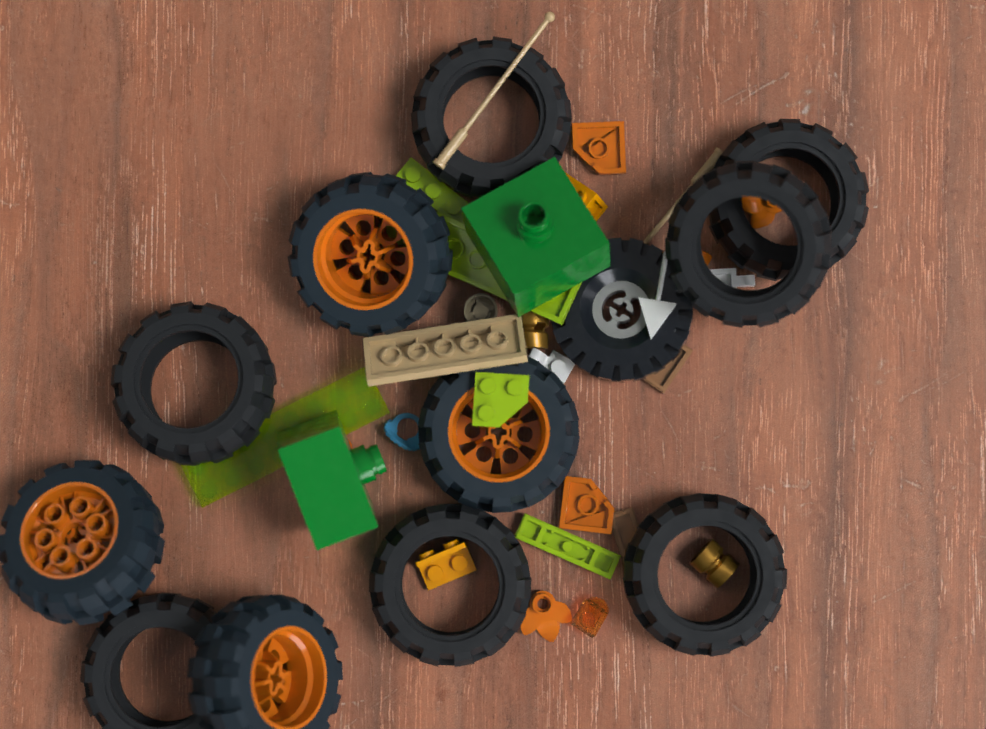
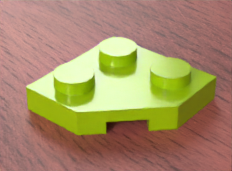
(498, 397)

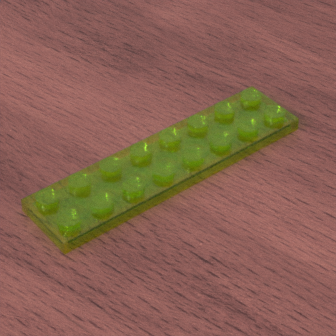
(351, 398)

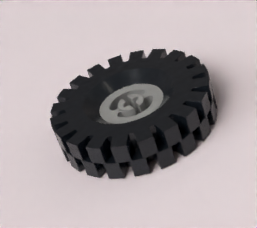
(628, 352)

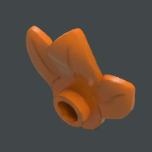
(762, 211)
(546, 619)

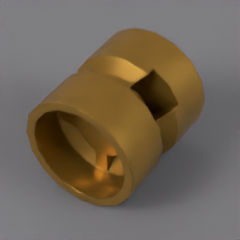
(534, 331)
(714, 563)

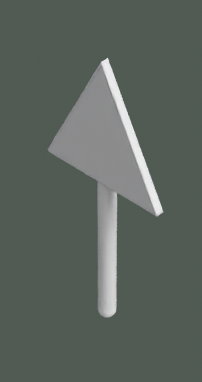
(655, 310)

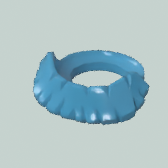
(391, 430)

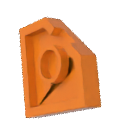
(601, 146)
(585, 507)

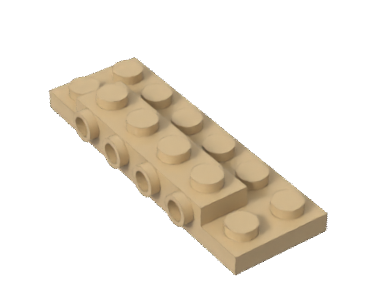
(444, 350)

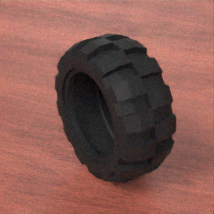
(482, 59)
(828, 157)
(735, 305)
(148, 347)
(763, 593)
(438, 646)
(106, 648)

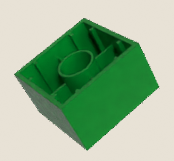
(536, 236)
(330, 478)

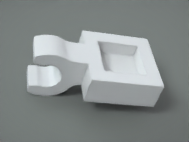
(729, 277)
(555, 363)

